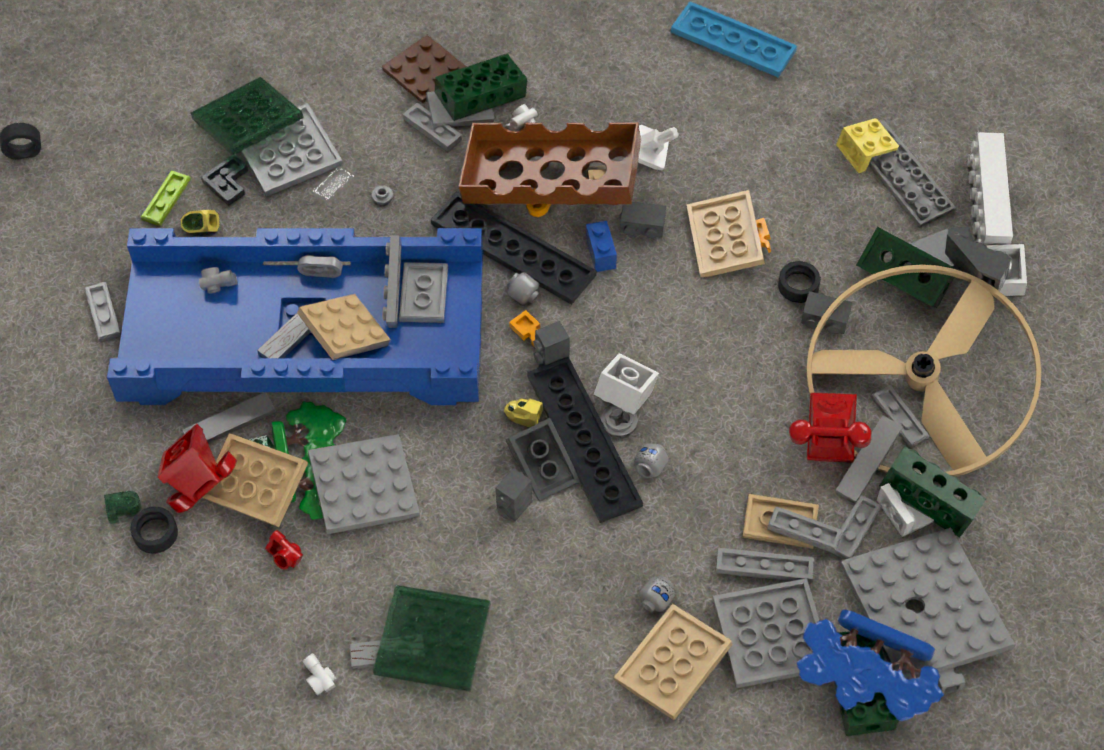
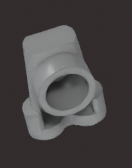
(213, 279)

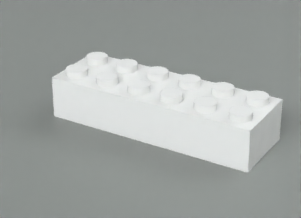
(990, 190)

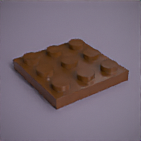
(419, 65)

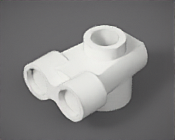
(521, 116)
(322, 678)

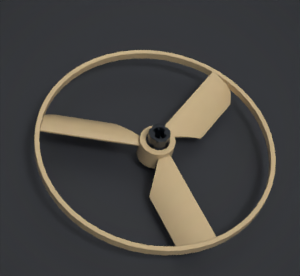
(924, 368)

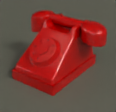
(831, 428)
(192, 469)

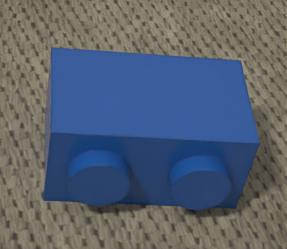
(601, 246)

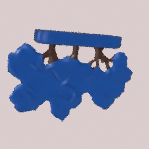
(861, 670)

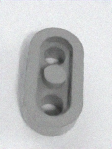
(320, 266)

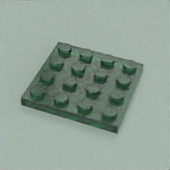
(246, 115)
(432, 638)

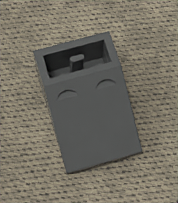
(978, 260)

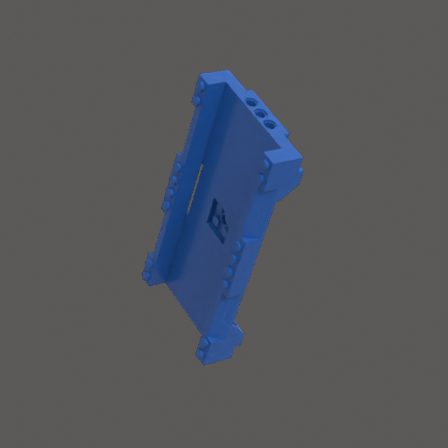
(209, 342)

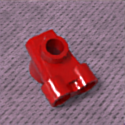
(284, 553)

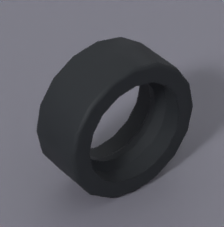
(17, 131)
(798, 267)
(158, 545)

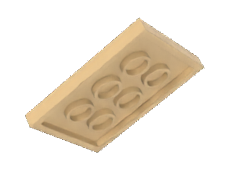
(725, 234)
(260, 481)
(673, 661)

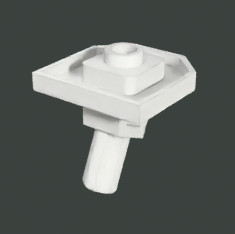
(655, 146)

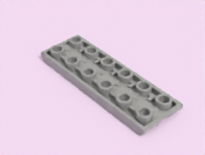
(910, 183)

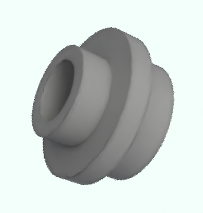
(382, 199)

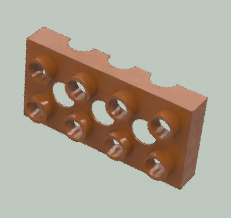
(553, 146)

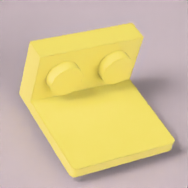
(865, 141)

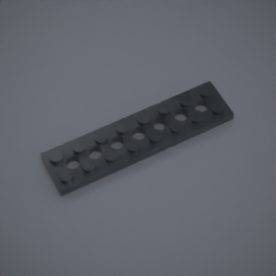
(527, 244)
(599, 442)

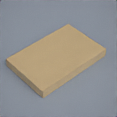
(759, 514)

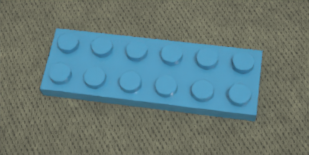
(734, 39)

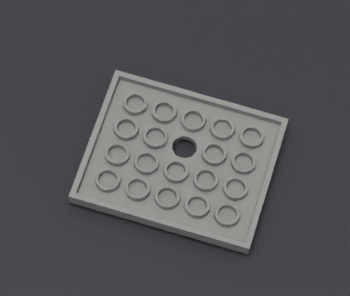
(956, 611)

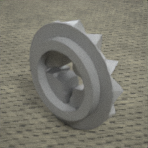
(614, 412)

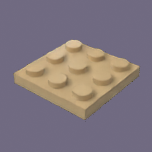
(343, 326)

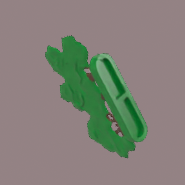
(323, 428)

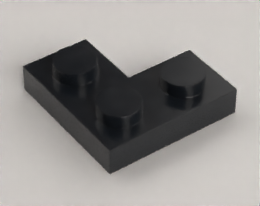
(222, 179)

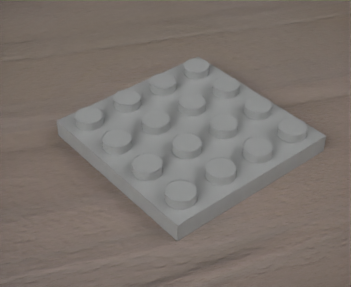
(292, 154)
(363, 484)
(766, 630)

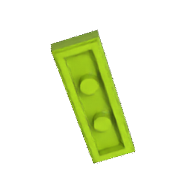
(165, 198)

